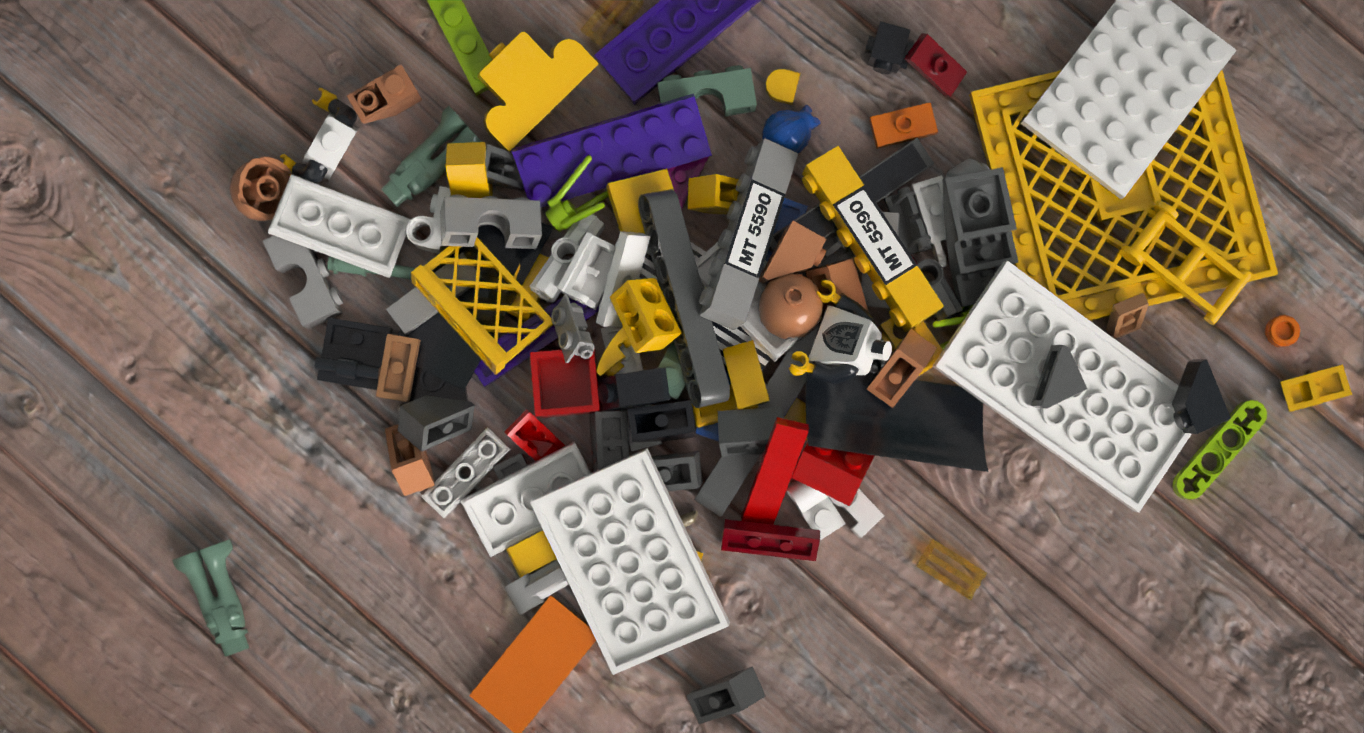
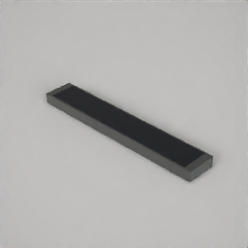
(878, 180)

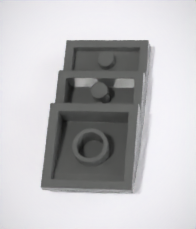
(977, 230)

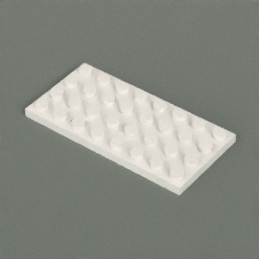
(1113, 431)

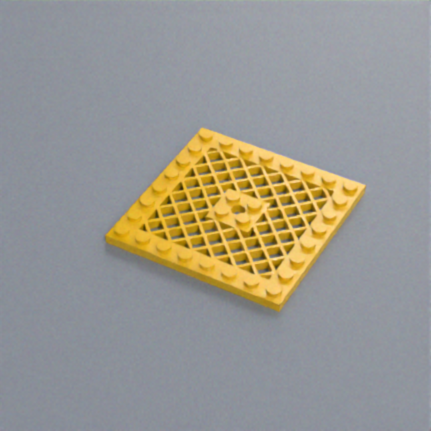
(1230, 173)

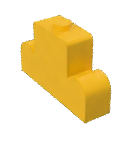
(529, 84)

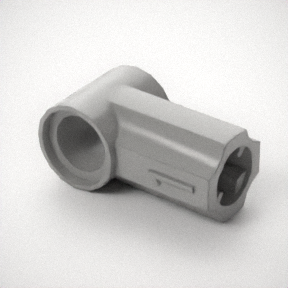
(533, 588)

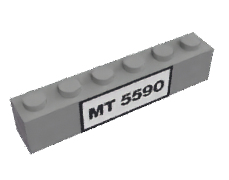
(748, 234)

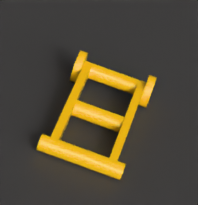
(1167, 215)

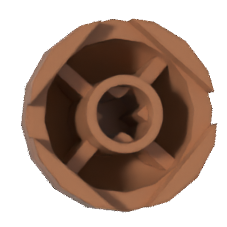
(259, 187)
(790, 306)

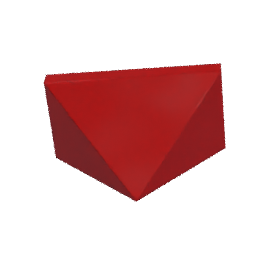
(533, 436)

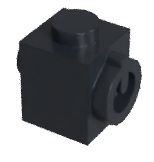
(888, 48)

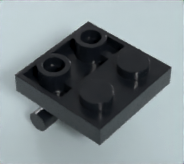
(352, 353)

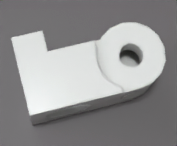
(862, 512)

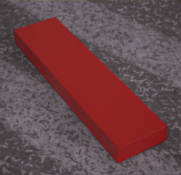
(775, 471)

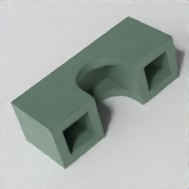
(731, 87)

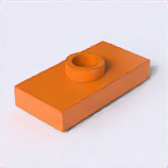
(903, 125)

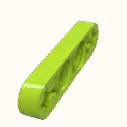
(1223, 453)

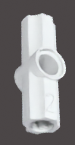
(552, 272)

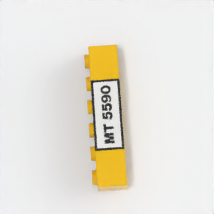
(871, 239)

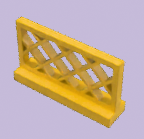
(463, 321)

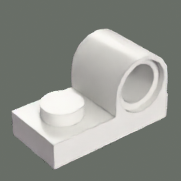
(433, 242)
(815, 508)

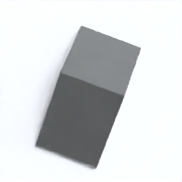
(502, 169)
(1058, 379)

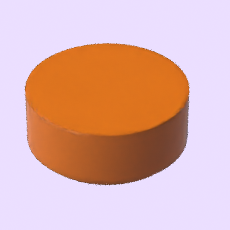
(1282, 331)

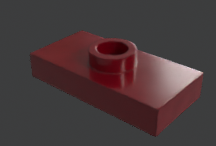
(935, 65)

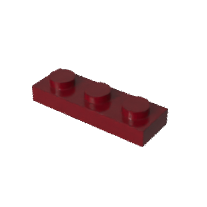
(770, 540)

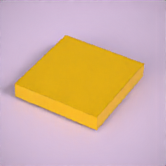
(626, 193)

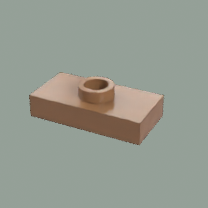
(1127, 316)
(398, 368)

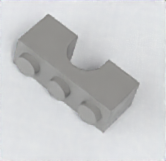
(516, 219)
(317, 298)

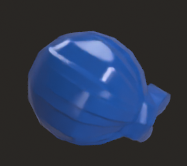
(791, 128)

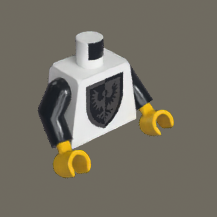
(329, 142)
(844, 342)

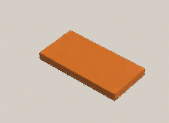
(534, 665)

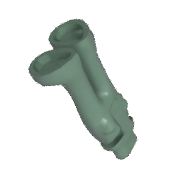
(418, 169)
(221, 613)

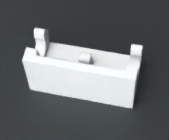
(588, 271)

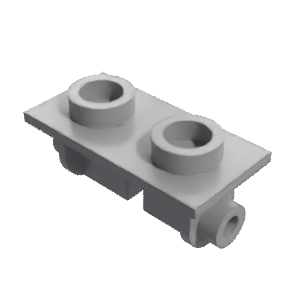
(571, 330)

